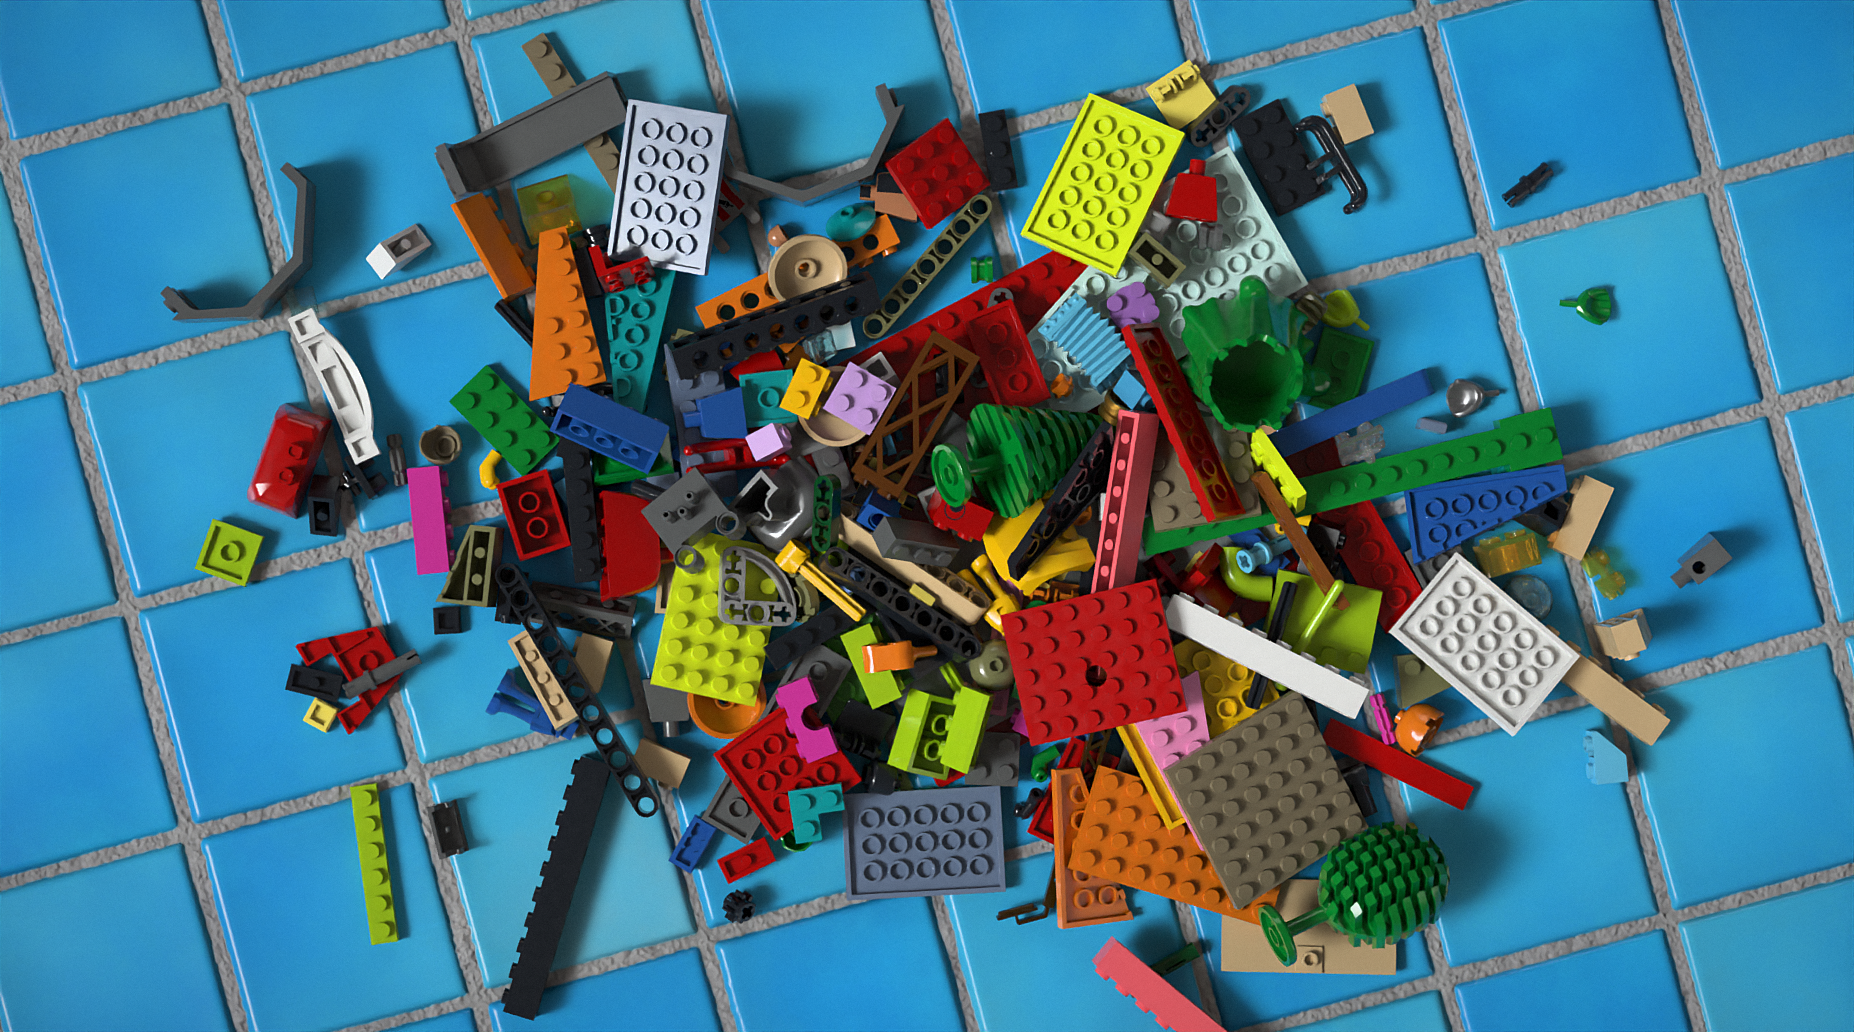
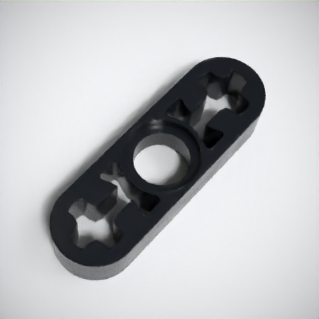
(1206, 116)

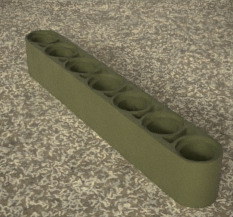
(931, 254)

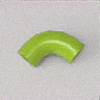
(1244, 584)

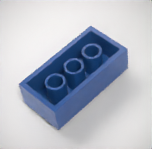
(609, 428)

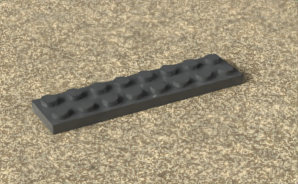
(827, 671)

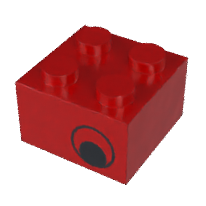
(968, 520)

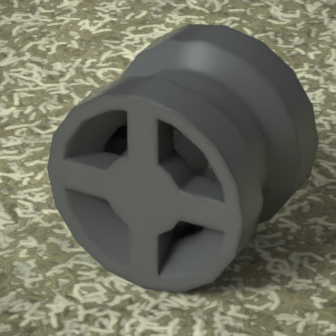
(1210, 237)

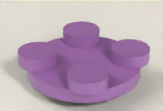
(1132, 306)

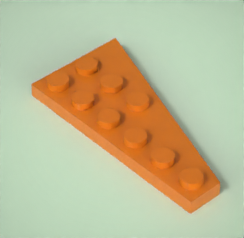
(563, 330)
(1080, 896)

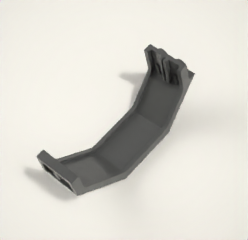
(865, 174)
(281, 283)

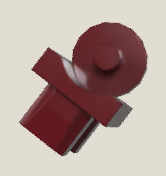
(1159, 568)

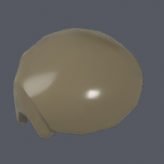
(440, 445)

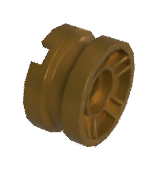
(1110, 407)

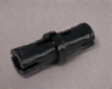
(1527, 184)

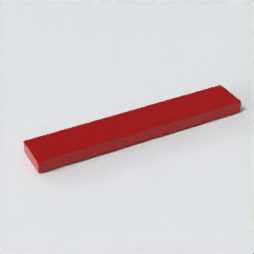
(1397, 764)

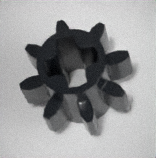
(739, 906)

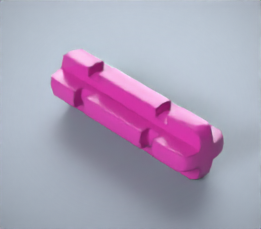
(1383, 718)

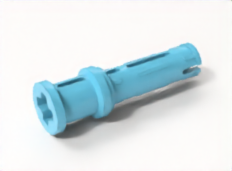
(1263, 552)

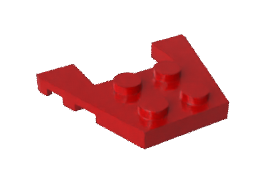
(355, 654)

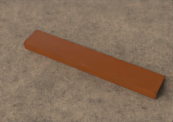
(1296, 536)

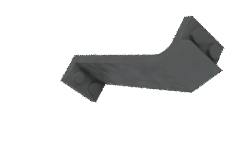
(533, 136)

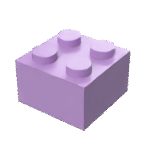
(860, 398)

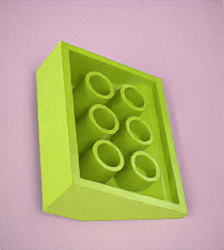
(1343, 636)

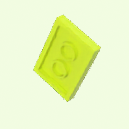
(1266, 454)

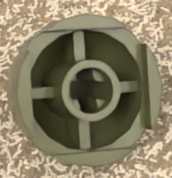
(993, 666)

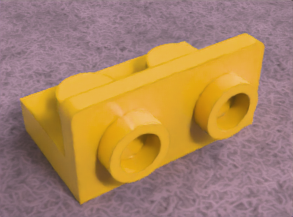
(806, 389)

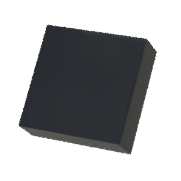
(447, 620)

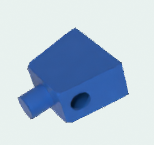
(719, 414)

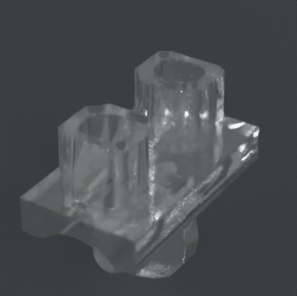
(1361, 446)

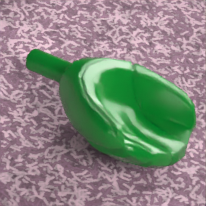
(1592, 305)

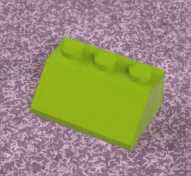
(966, 728)
(921, 734)

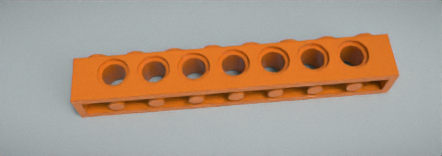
(710, 310)

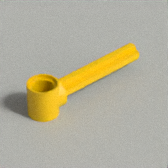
(795, 559)

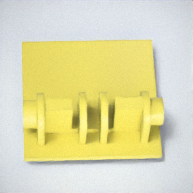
(1181, 95)

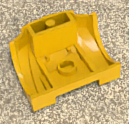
(1065, 555)

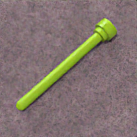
(1315, 623)

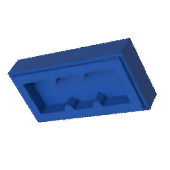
(693, 844)

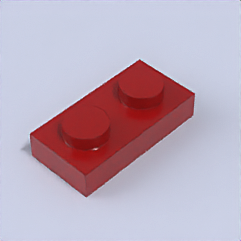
(746, 859)

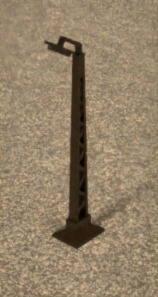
(1050, 893)

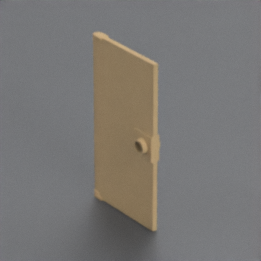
(1318, 949)

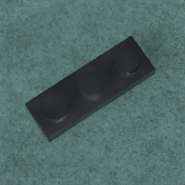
(998, 151)

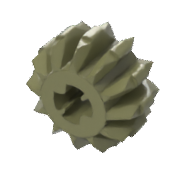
(1313, 306)

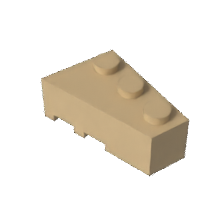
(1624, 635)

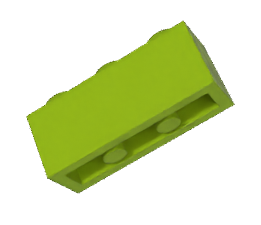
(878, 686)

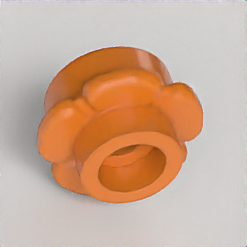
(1062, 386)

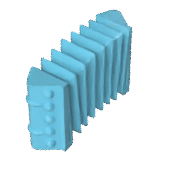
(1089, 341)

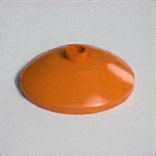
(726, 719)

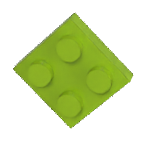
(229, 552)

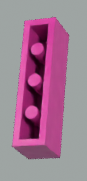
(430, 519)

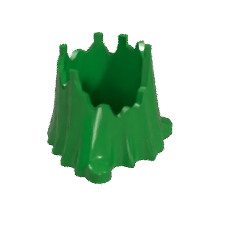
(1250, 357)

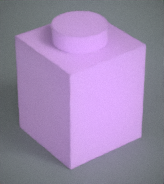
(769, 442)

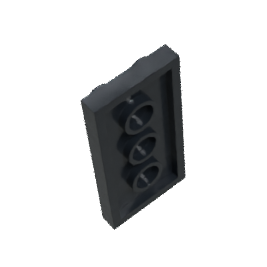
(1277, 157)

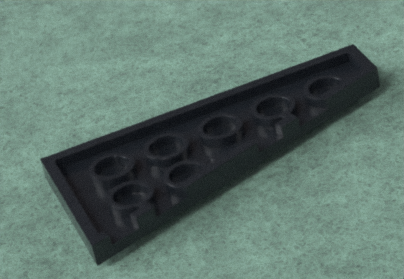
(1071, 498)

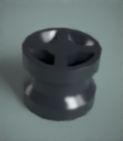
(596, 236)

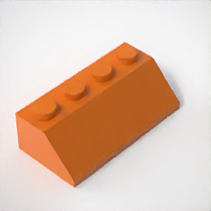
(494, 246)

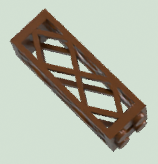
(879, 478)

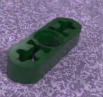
(821, 493)

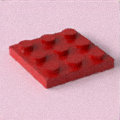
(937, 173)

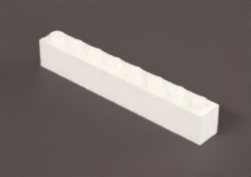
(1264, 656)

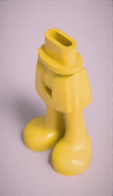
(1004, 602)

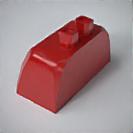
(288, 460)
(627, 546)

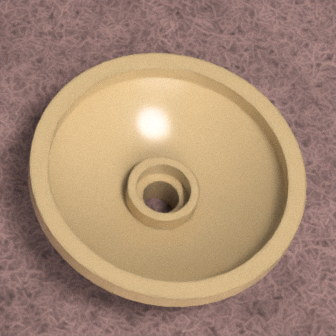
(824, 266)
(827, 427)

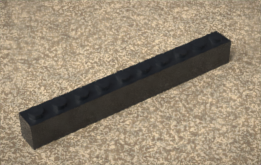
(557, 888)

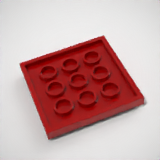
(767, 765)

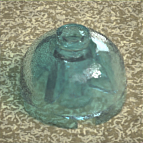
(1531, 594)

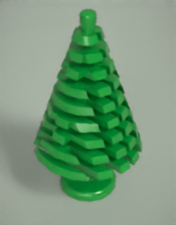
(1012, 455)

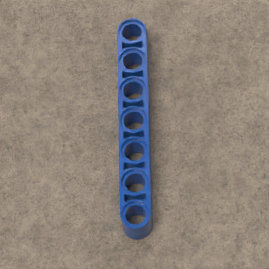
(1352, 413)

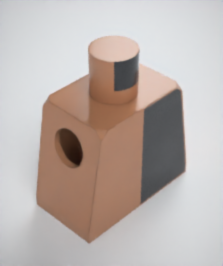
(888, 198)

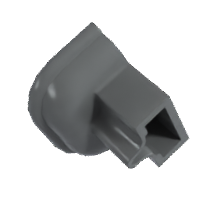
(779, 504)

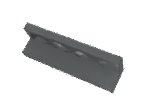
(582, 605)

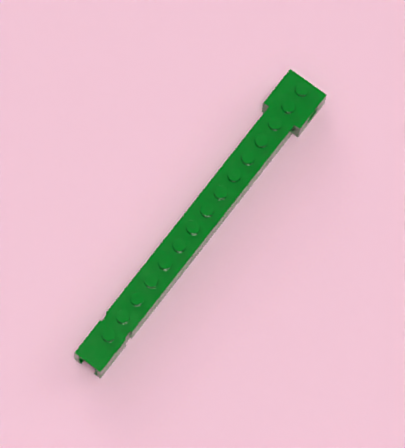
(1513, 443)

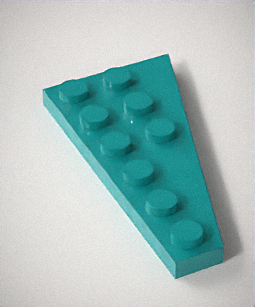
(635, 334)

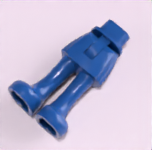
(538, 720)

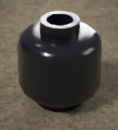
(880, 777)

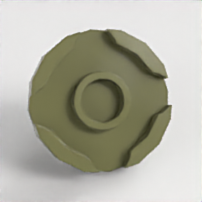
(805, 597)

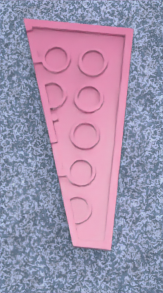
(1177, 734)

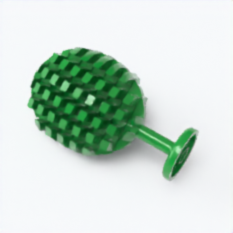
(1371, 889)

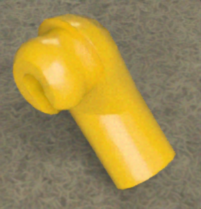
(487, 471)

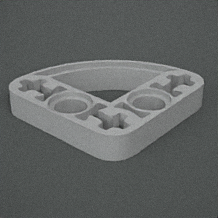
(737, 599)

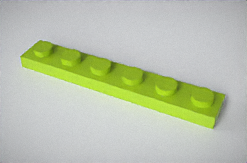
(374, 863)

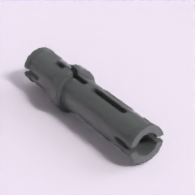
(371, 679)

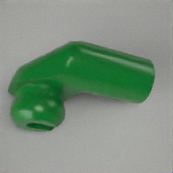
(1040, 763)

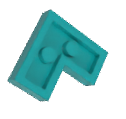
(808, 804)

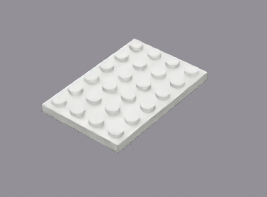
(1484, 644)

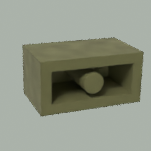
(1156, 260)

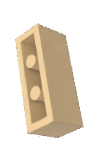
(1582, 517)

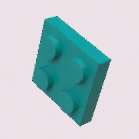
(763, 395)

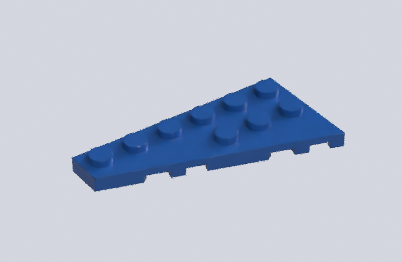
(1462, 509)

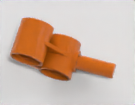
(893, 656)

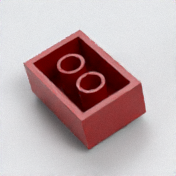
(534, 514)

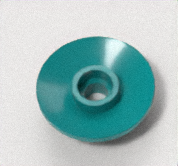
(851, 222)

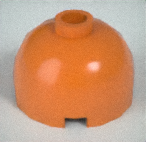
(1417, 727)

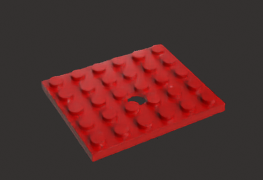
(1114, 629)

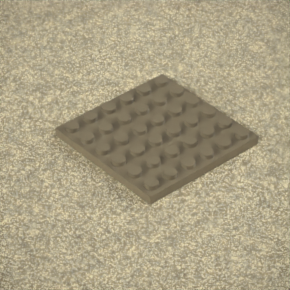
(1265, 798)

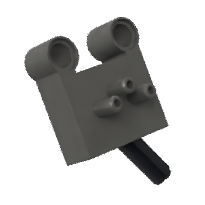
(687, 515)

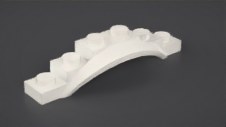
(340, 382)

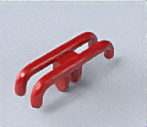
(736, 456)

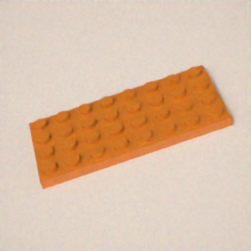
(1130, 845)

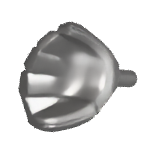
(1466, 397)

